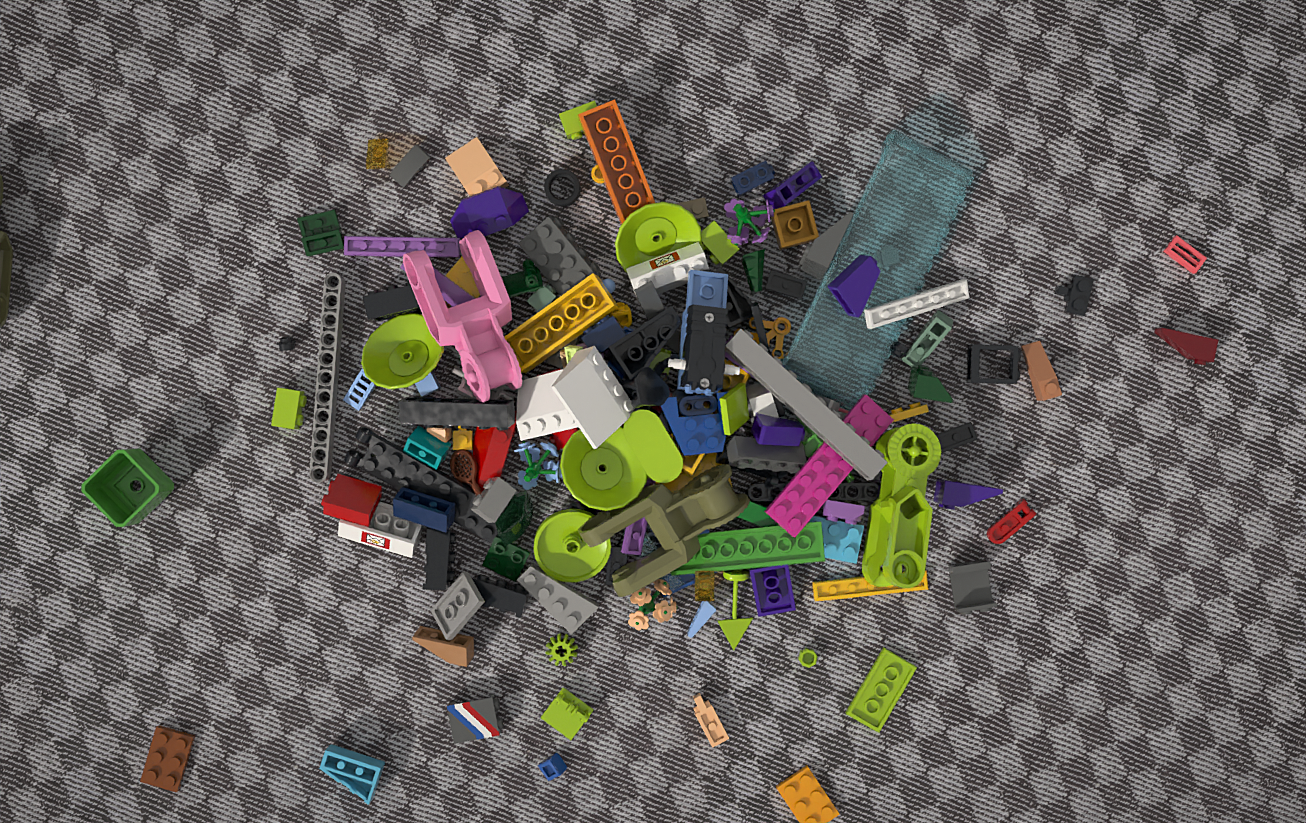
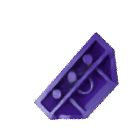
(489, 212)

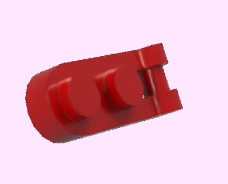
(1010, 522)

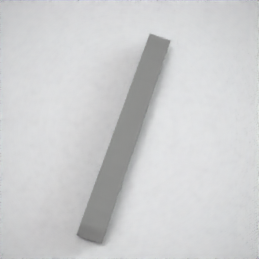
(331, 387)

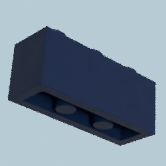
(424, 509)

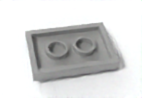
(457, 606)

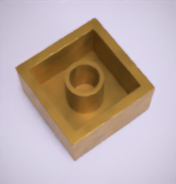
(794, 225)

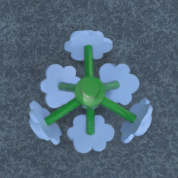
(529, 454)

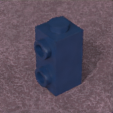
(752, 178)

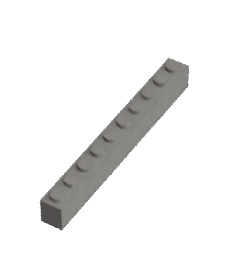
(805, 405)

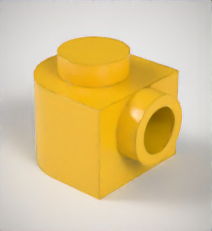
(623, 314)

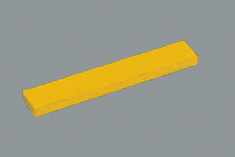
(857, 587)

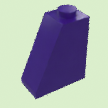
(855, 284)
(777, 431)

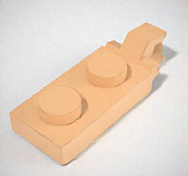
(709, 721)

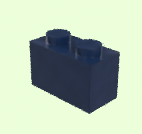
(605, 334)

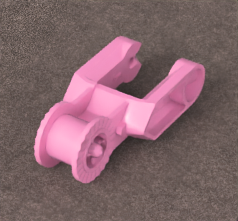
(473, 325)

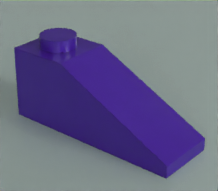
(792, 186)

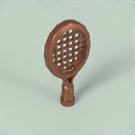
(472, 478)

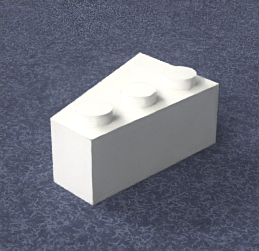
(760, 401)

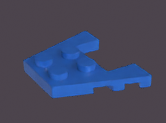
(696, 433)

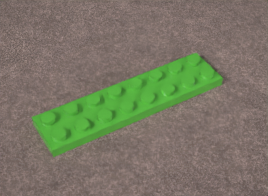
(756, 549)

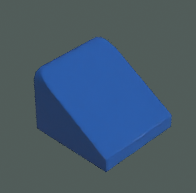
(552, 766)

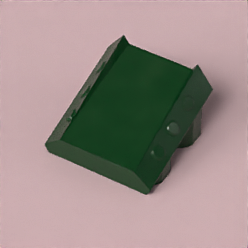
(753, 266)

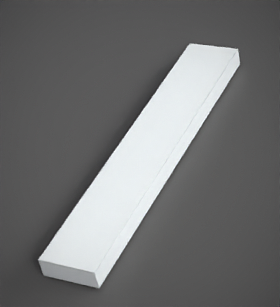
(916, 304)

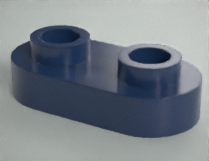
(696, 405)

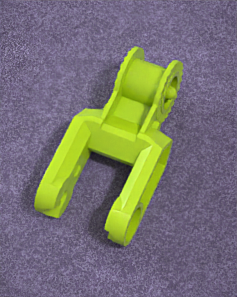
(901, 515)

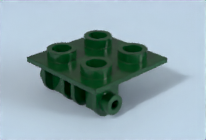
(523, 281)
(506, 559)

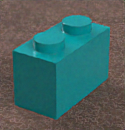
(426, 447)

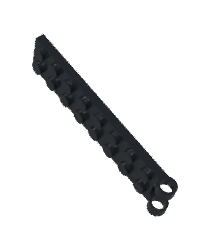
(405, 471)

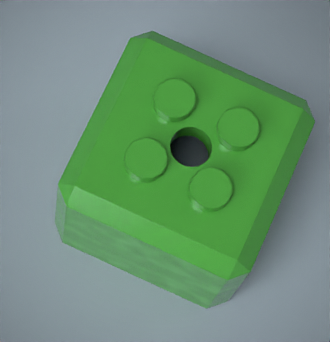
(113, 492)

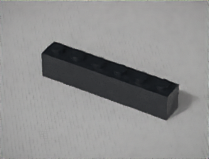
(456, 412)

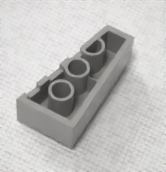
(558, 598)

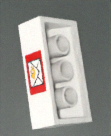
(669, 269)
(384, 532)

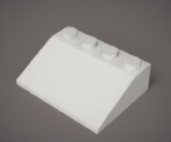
(593, 396)
(540, 408)

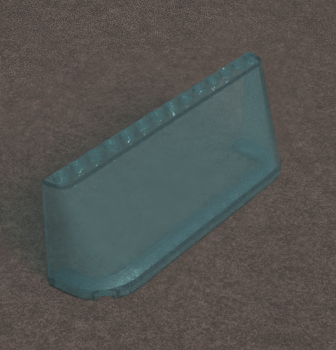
(901, 227)

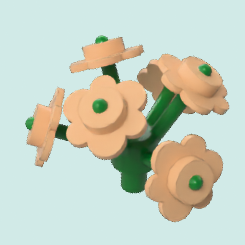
(661, 610)

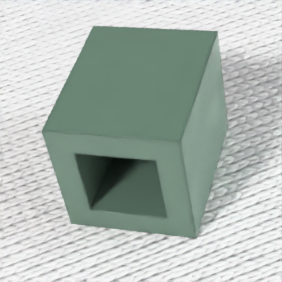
(542, 298)

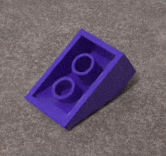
(960, 494)
(772, 590)

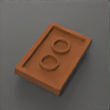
(167, 758)

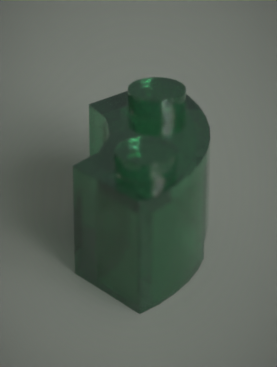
(515, 518)

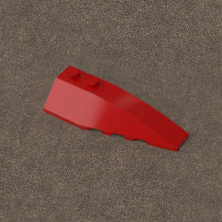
(492, 451)

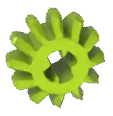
(554, 646)

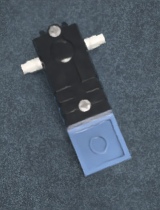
(703, 335)

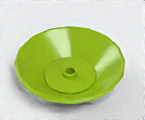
(668, 220)
(400, 352)
(597, 489)

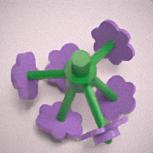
(737, 211)

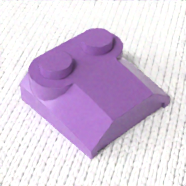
(839, 510)

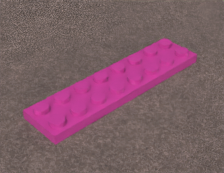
(824, 470)

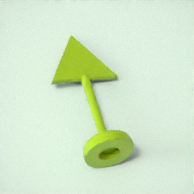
(734, 627)

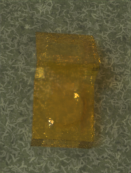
(377, 154)
(704, 586)

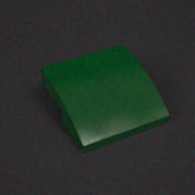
(321, 232)

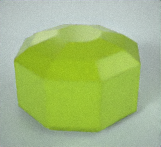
(807, 657)

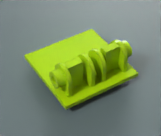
(567, 713)

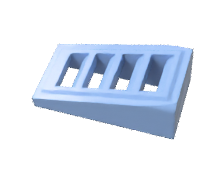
(370, 387)
(703, 613)

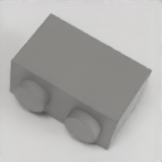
(493, 499)

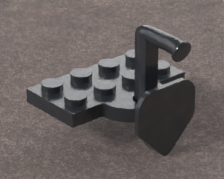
(647, 387)

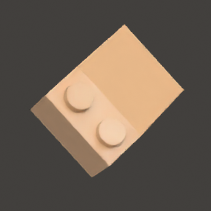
(475, 168)

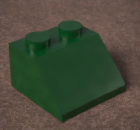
(926, 385)

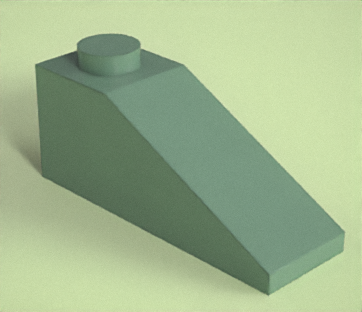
(928, 339)

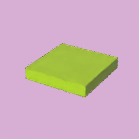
(734, 409)

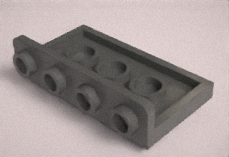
(558, 255)

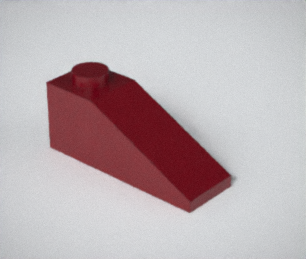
(1191, 346)

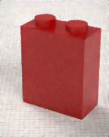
(351, 500)

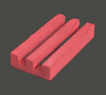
(1176, 239)

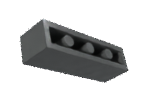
(747, 453)

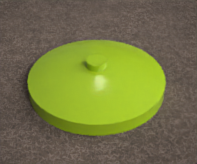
(563, 551)

